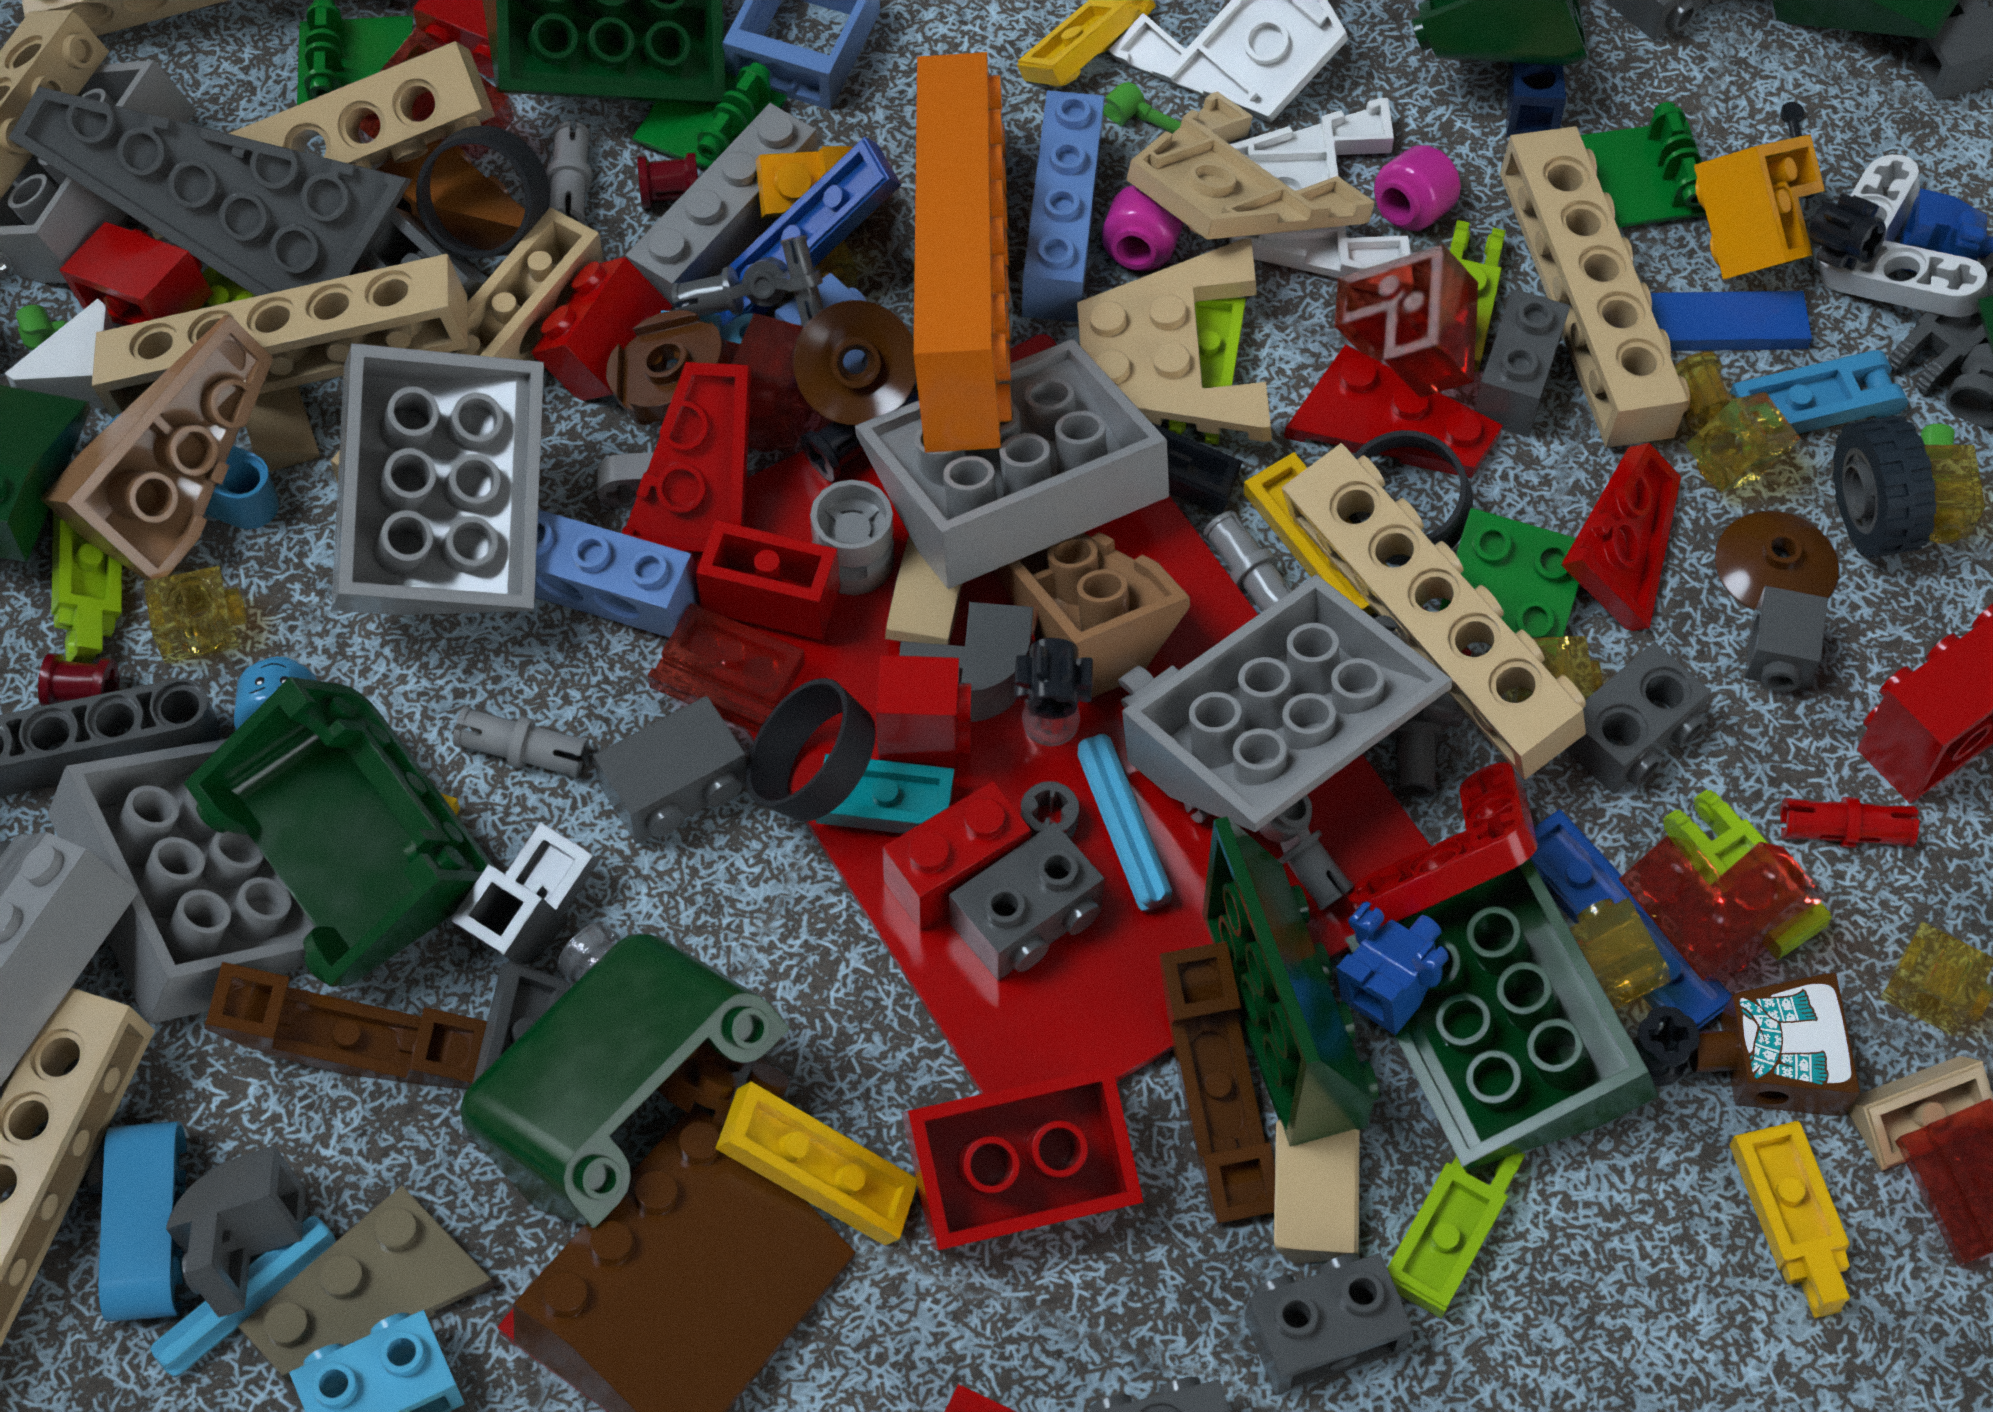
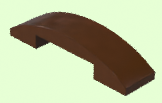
(343, 1034)
(1217, 1082)

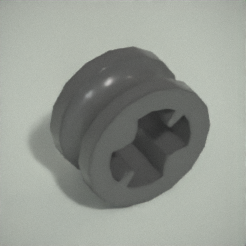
(1053, 795)

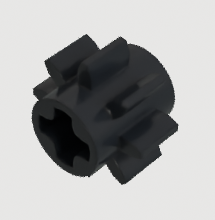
(1847, 231)
(1053, 678)

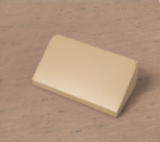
(281, 429)
(1915, 1102)
(1317, 1197)

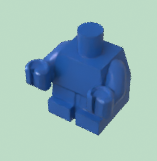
(1946, 226)
(1390, 967)

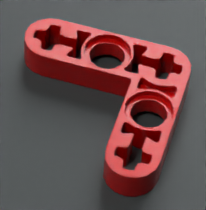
(1495, 841)

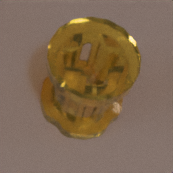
(1706, 387)

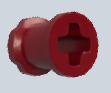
(665, 179)
(70, 680)

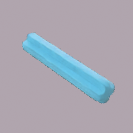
(1124, 823)
(267, 1275)

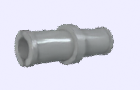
(569, 172)
(1250, 566)
(520, 742)

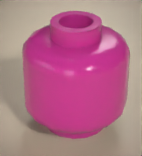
(1417, 188)
(1139, 231)

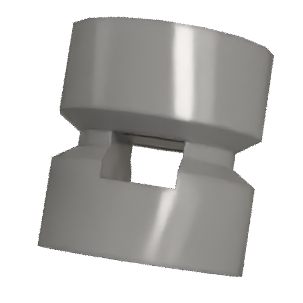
(860, 525)

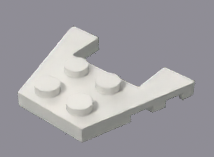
(1249, 52)
(1310, 158)

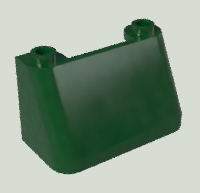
(1503, 30)
(341, 824)
(595, 1060)

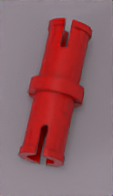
(1849, 822)

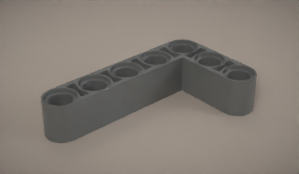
(88, 729)

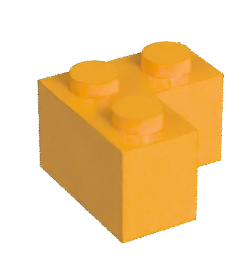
(1756, 204)

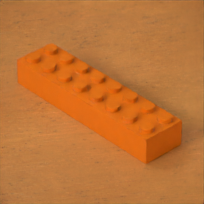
(961, 255)

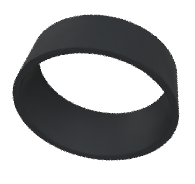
(523, 160)
(1453, 528)
(785, 735)

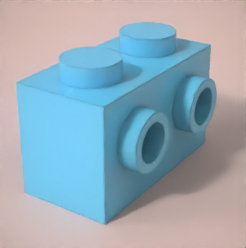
(386, 1371)

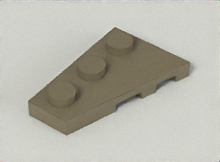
(379, 1268)

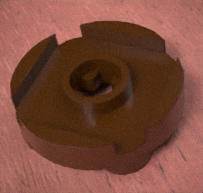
(636, 371)
(714, 1080)

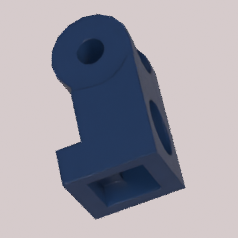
(1534, 98)

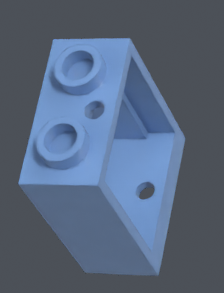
(794, 69)

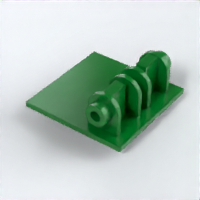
(343, 50)
(709, 128)
(1649, 168)
(1520, 570)

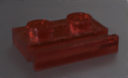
(729, 663)
(1955, 1176)

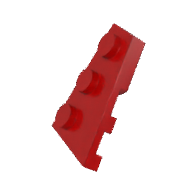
(1367, 399)
(698, 460)
(1627, 537)

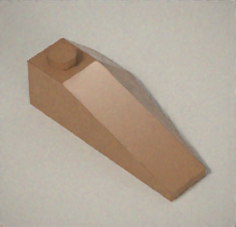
(155, 467)
(1098, 600)

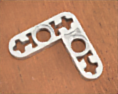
(1939, 273)

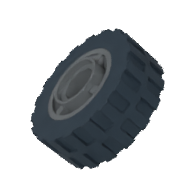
(1884, 486)

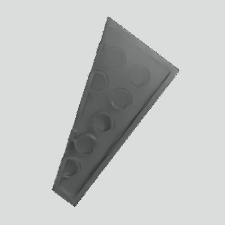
(231, 201)

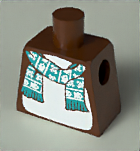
(1784, 1048)

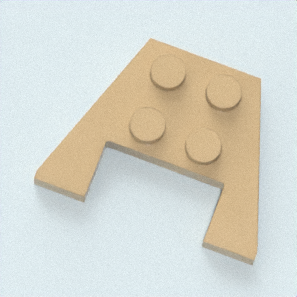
(1225, 191)
(1150, 346)

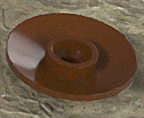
(848, 395)
(1748, 563)

